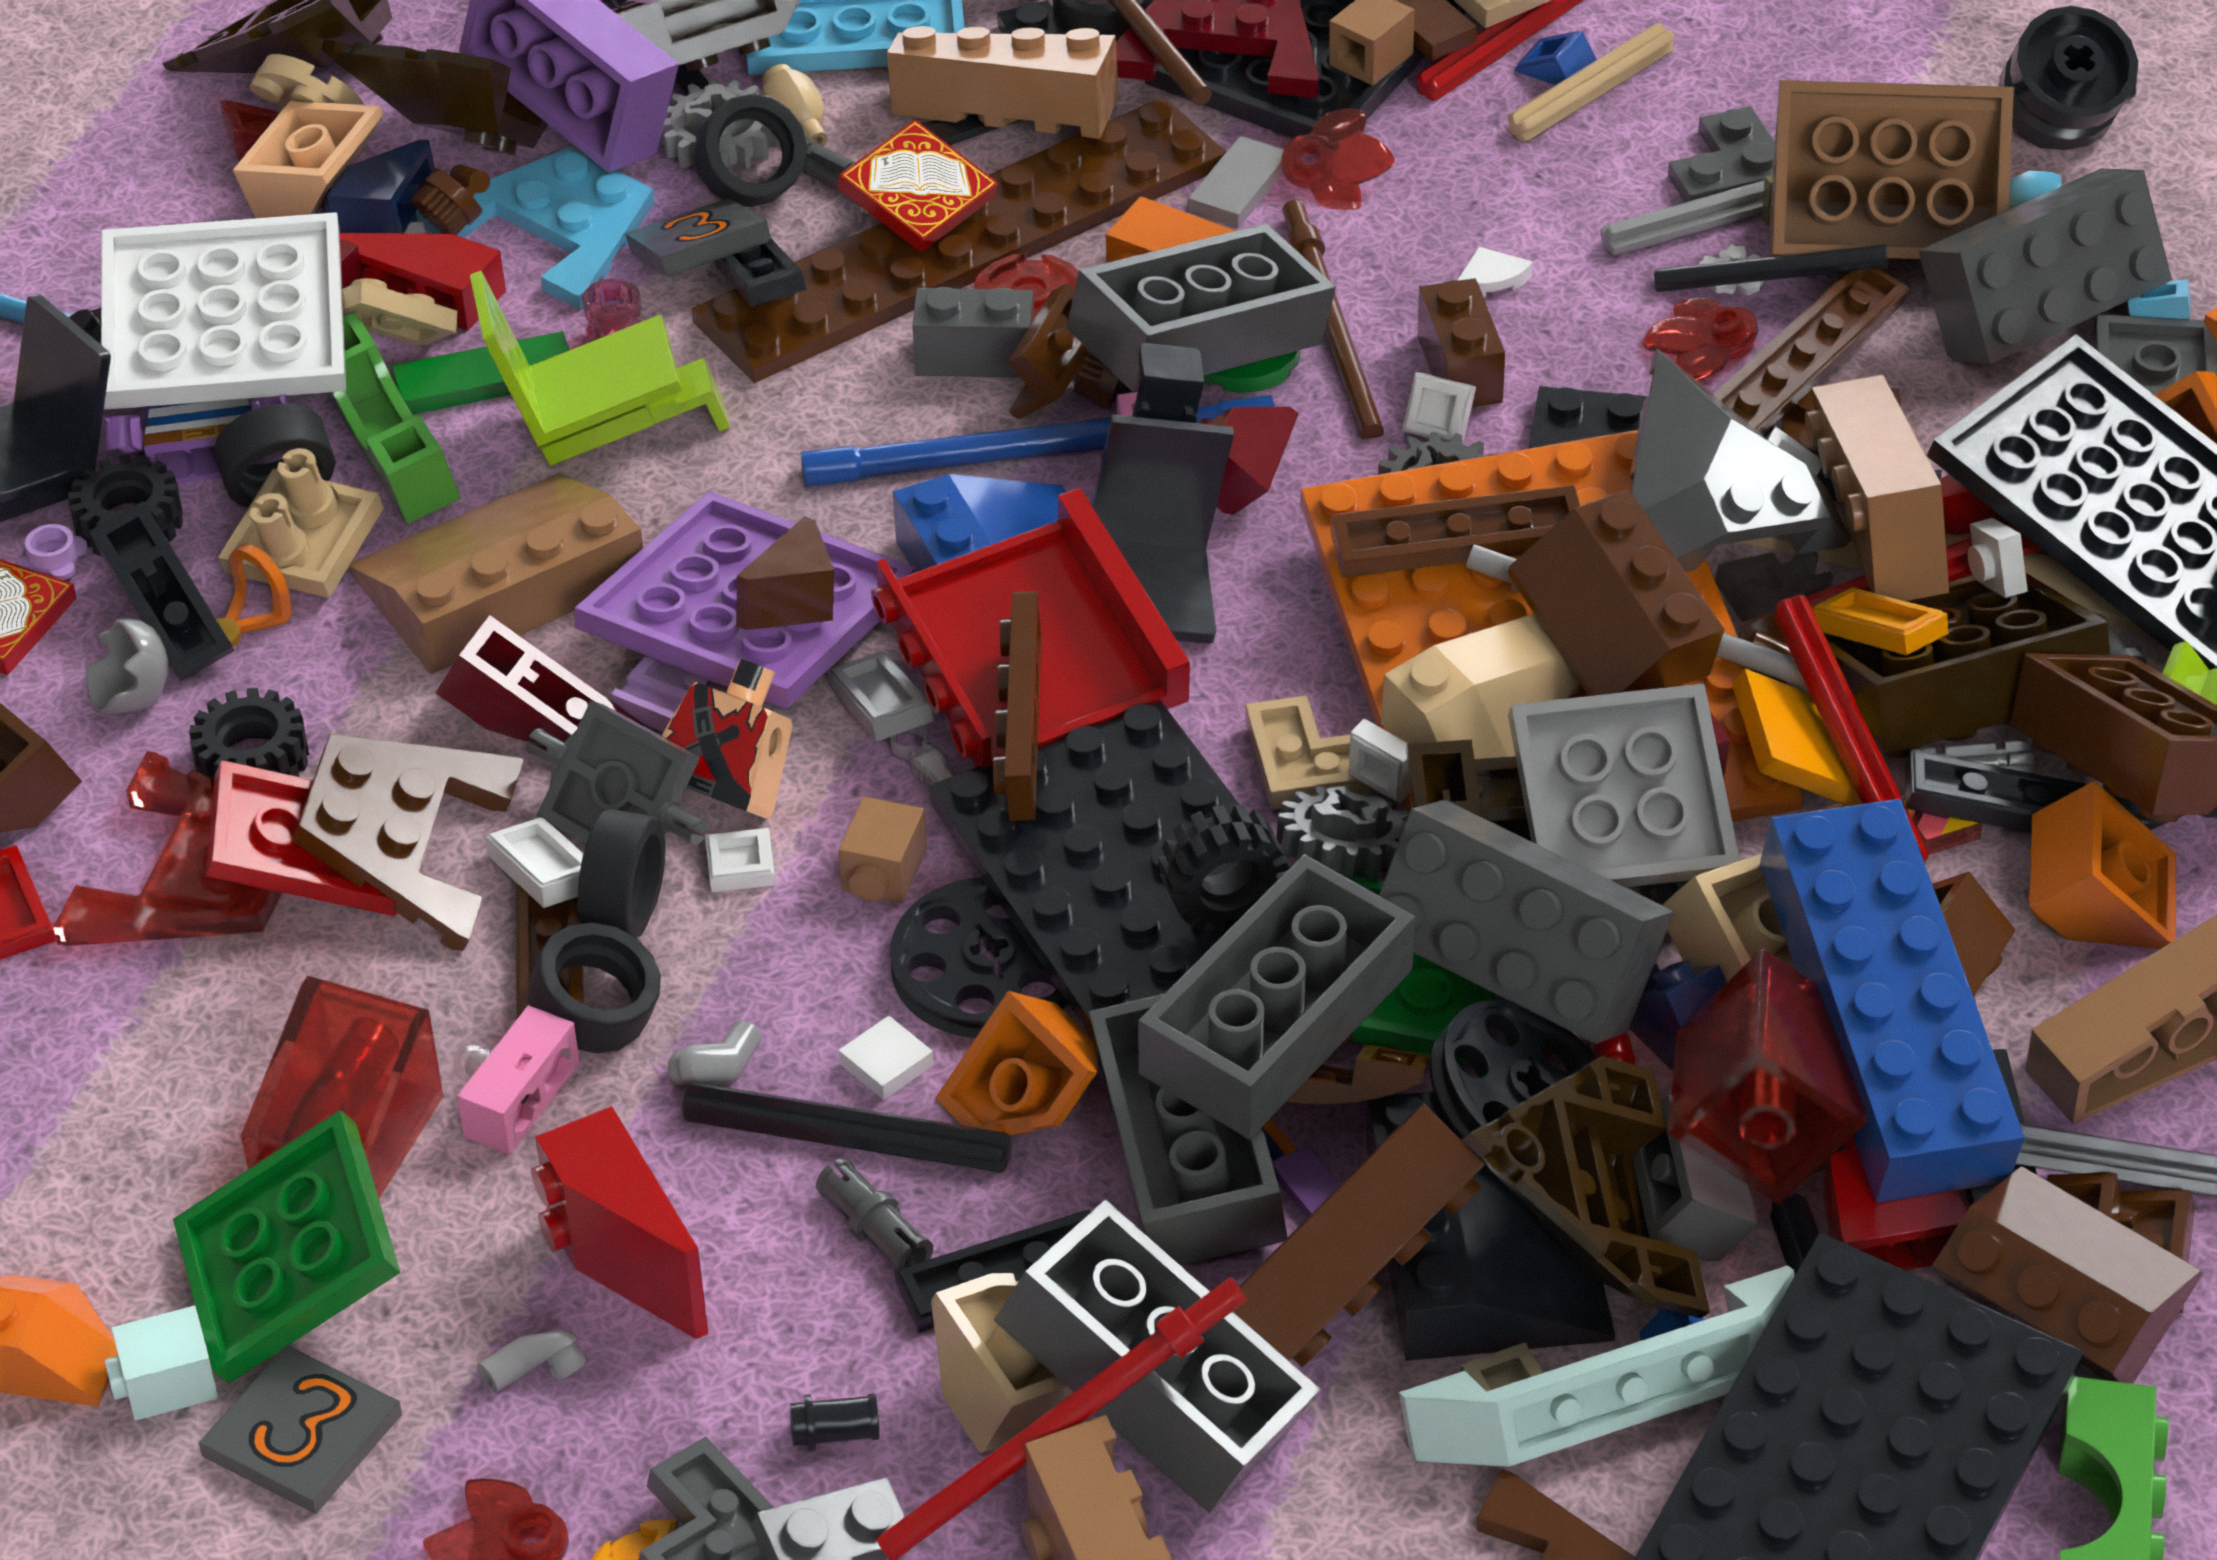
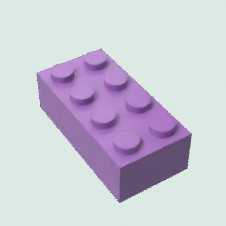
(579, 72)

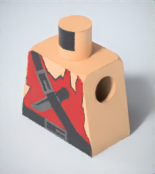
(736, 740)

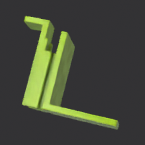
(599, 387)

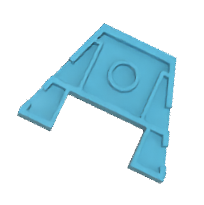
(571, 206)

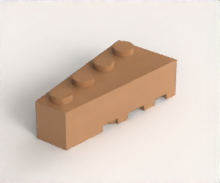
(1005, 77)
(1882, 486)
(2132, 1030)
(1080, 1501)

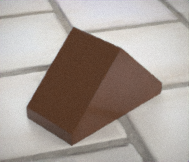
(787, 582)

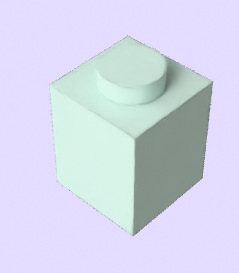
(161, 1364)

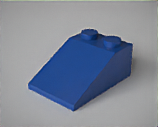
(967, 513)

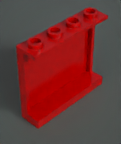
(1098, 628)

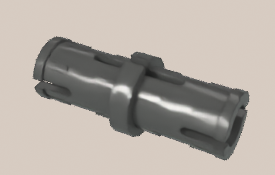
(873, 1215)

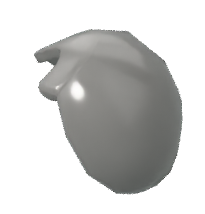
(133, 658)

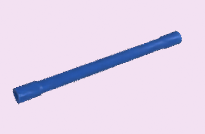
(854, 463)

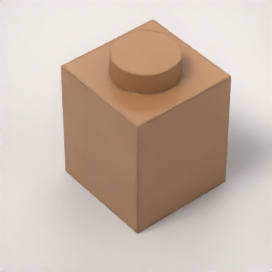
(1371, 38)
(882, 850)

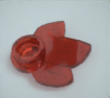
(1344, 160)
(1704, 335)
(498, 1526)

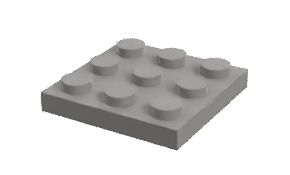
(1626, 783)

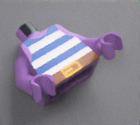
(180, 434)

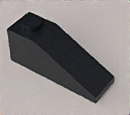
(161, 590)

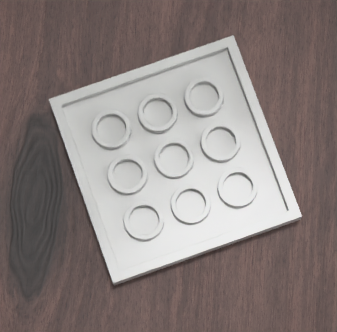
(222, 310)

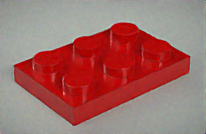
(253, 843)

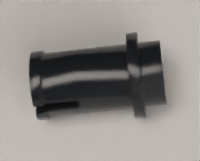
(833, 1420)

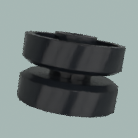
(2069, 77)

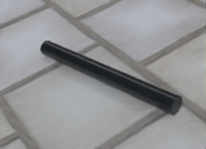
(1771, 268)

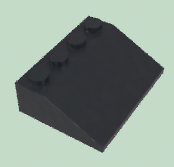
(1488, 1270)

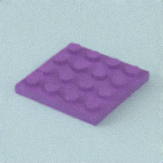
(682, 599)

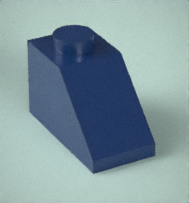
(380, 190)

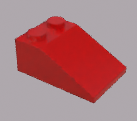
(618, 1219)

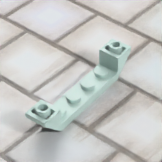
(1593, 1397)

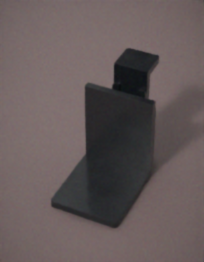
(55, 412)
(1163, 488)

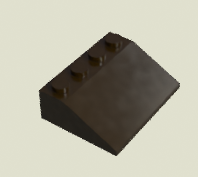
(1969, 674)

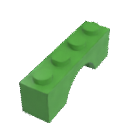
(388, 434)
(2111, 1450)

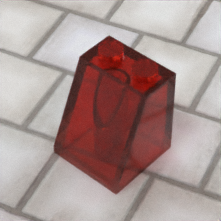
(353, 1057)
(1764, 1079)

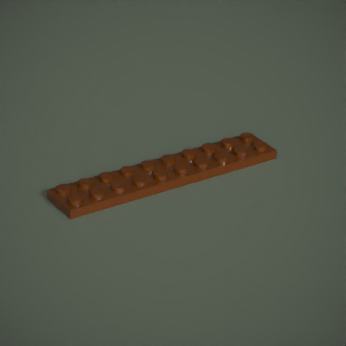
(1035, 208)

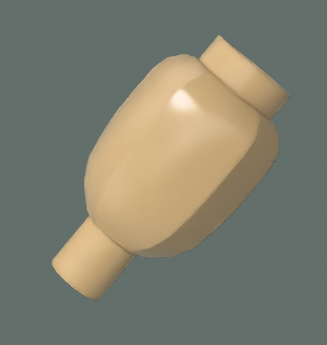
(799, 95)

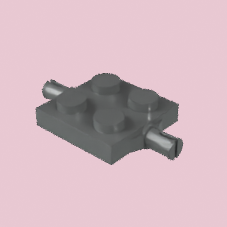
(616, 767)

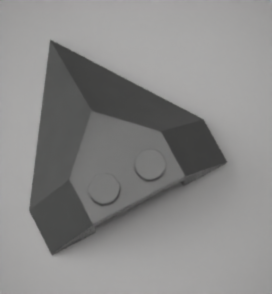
(1719, 480)

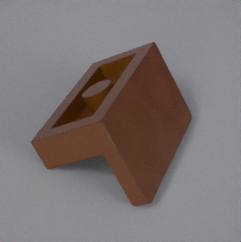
(1047, 355)

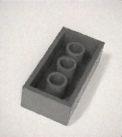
(2045, 265)
(1225, 295)
(1525, 920)
(1276, 996)
(1191, 1177)
(1193, 1416)

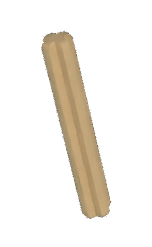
(1590, 82)

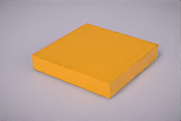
(1791, 738)

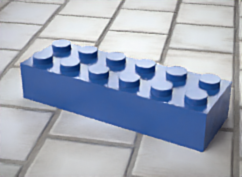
(1897, 997)

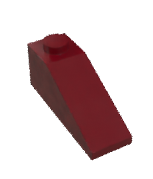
(517, 687)

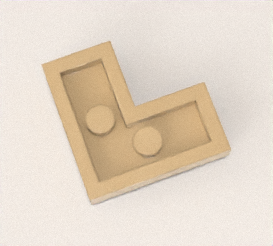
(398, 315)
(1293, 754)

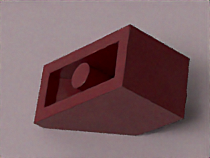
(1254, 452)

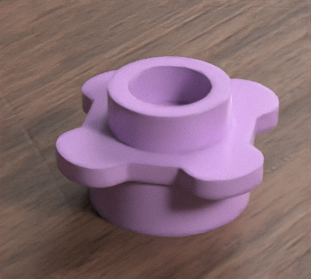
(53, 551)

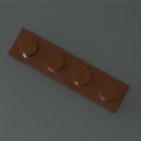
(1446, 529)
(1019, 724)

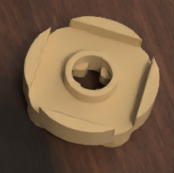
(290, 79)

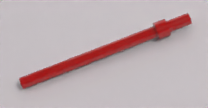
(1177, 1334)

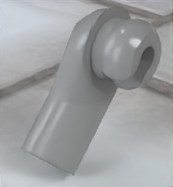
(717, 1062)
(527, 1353)

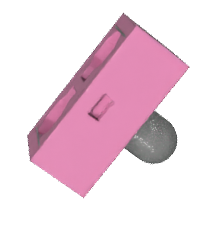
(515, 1079)

